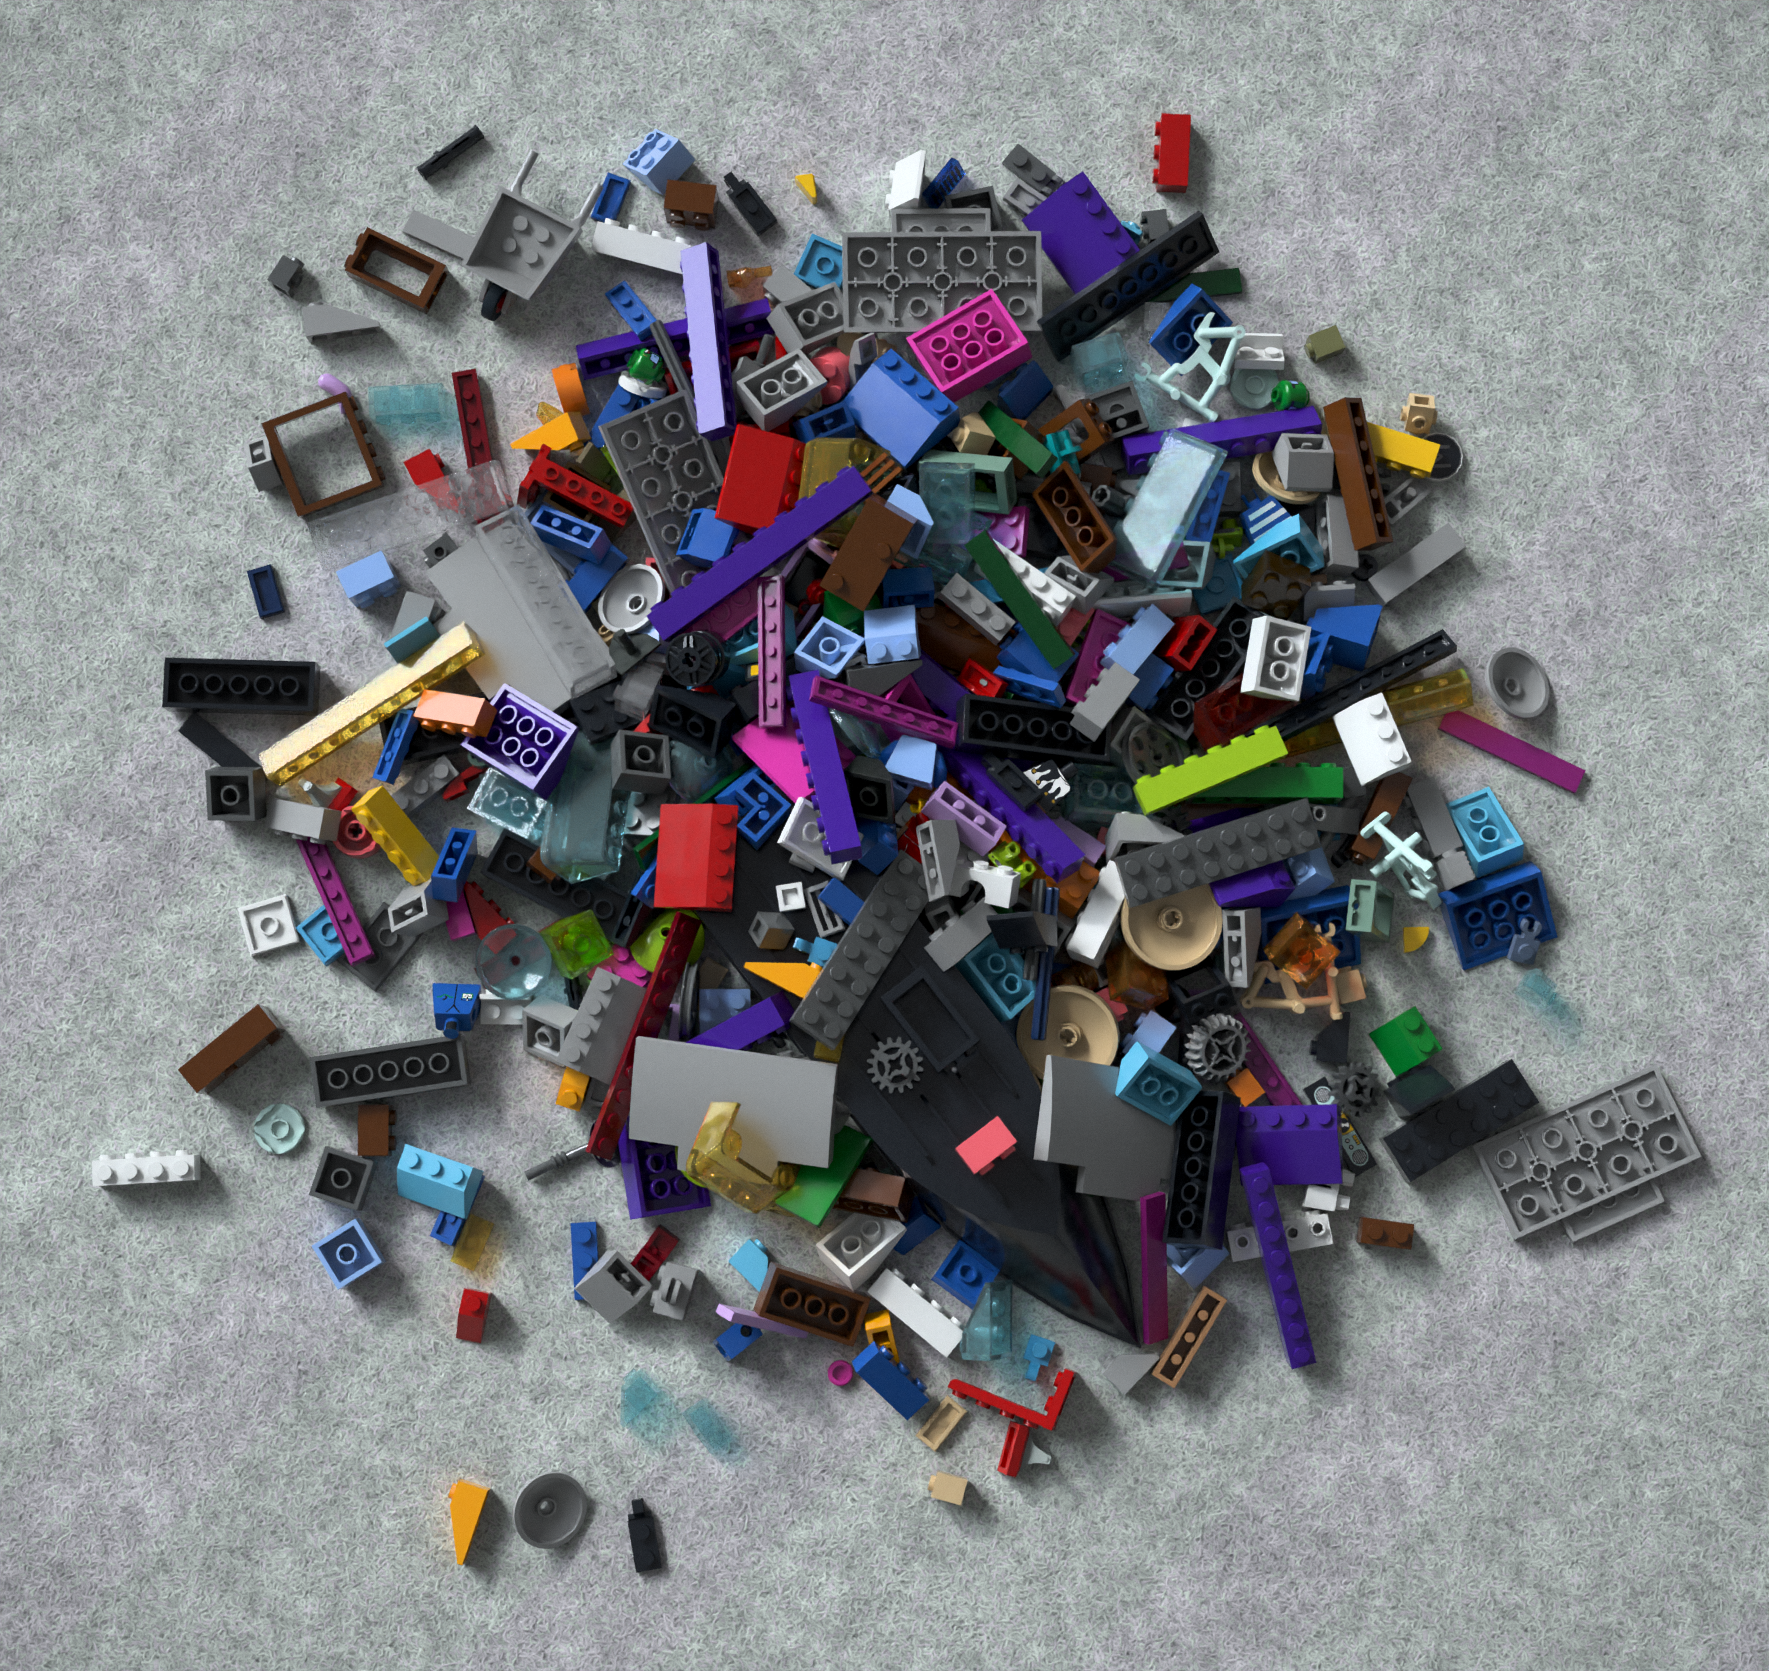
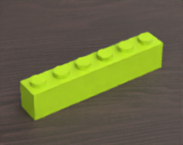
(1210, 770)

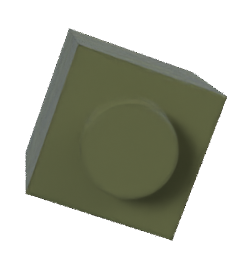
(1324, 344)

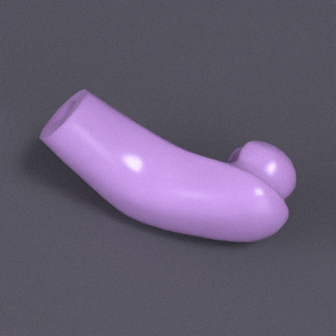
(333, 386)

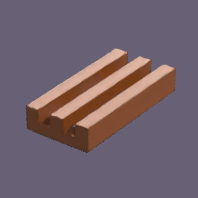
(889, 464)

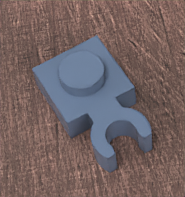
(1525, 946)

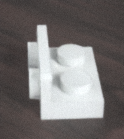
(1260, 352)
(502, 1011)

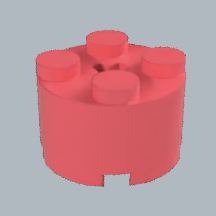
(835, 369)
(349, 844)

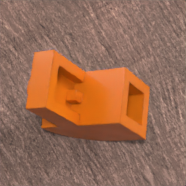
(570, 389)

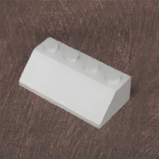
(1127, 596)

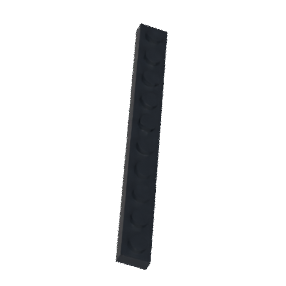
(1361, 686)

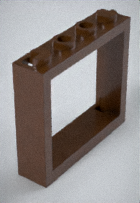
(367, 450)

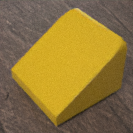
(807, 185)

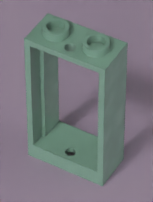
(1002, 467)
(1375, 911)

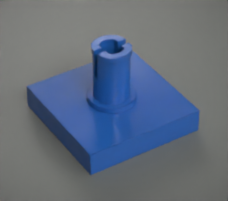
(965, 1273)

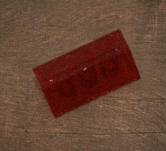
(1230, 713)

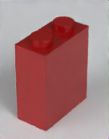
(1185, 642)

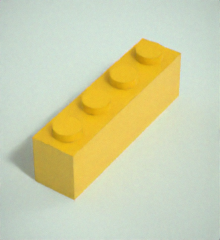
(1403, 451)
(396, 835)

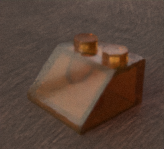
(1301, 950)

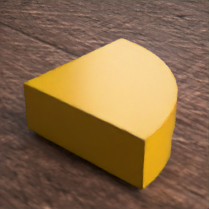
(1414, 937)

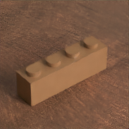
(1188, 1336)

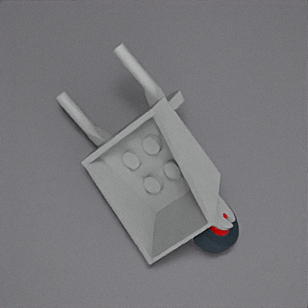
(521, 245)

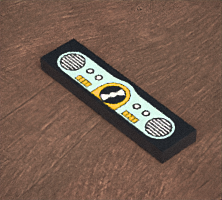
(1353, 1147)

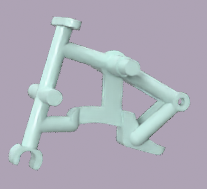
(1220, 374)
(1402, 858)

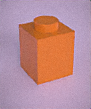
(1244, 1086)

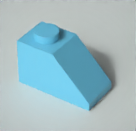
(751, 1262)

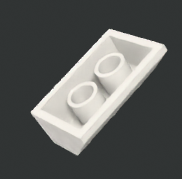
(1275, 659)
(1372, 739)

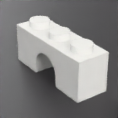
(999, 882)

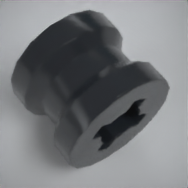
(1363, 573)

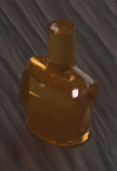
(739, 279)

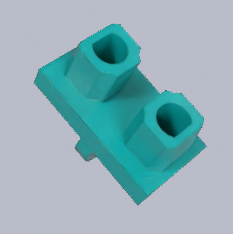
(1062, 447)

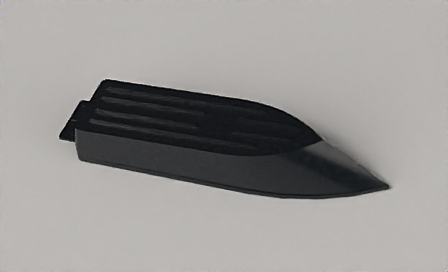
(1021, 1210)

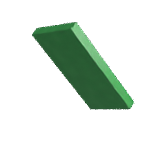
(819, 1187)

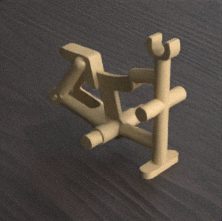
(1293, 1001)

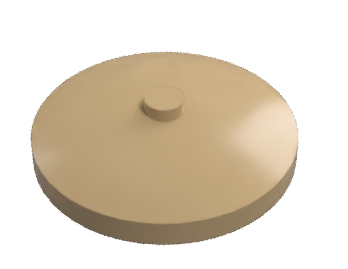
(1173, 929)
(1077, 1028)

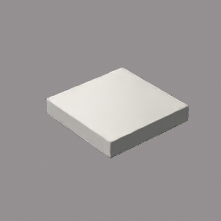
(268, 925)

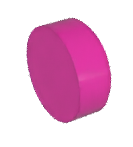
(840, 1373)

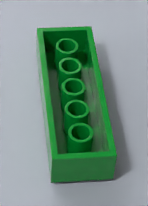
(1279, 786)

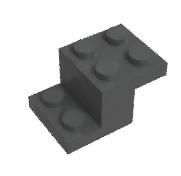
(1125, 416)

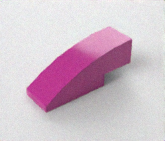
(460, 919)

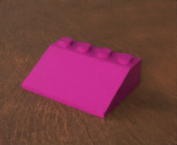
(970, 346)
(780, 756)

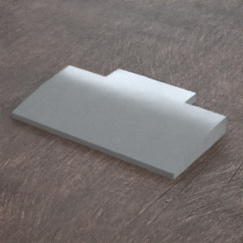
(936, 265)
(667, 475)
(510, 648)
(783, 1101)
(1088, 1126)
(1588, 1158)

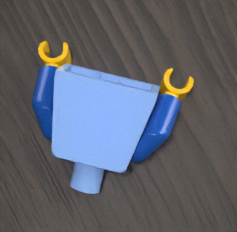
(915, 762)

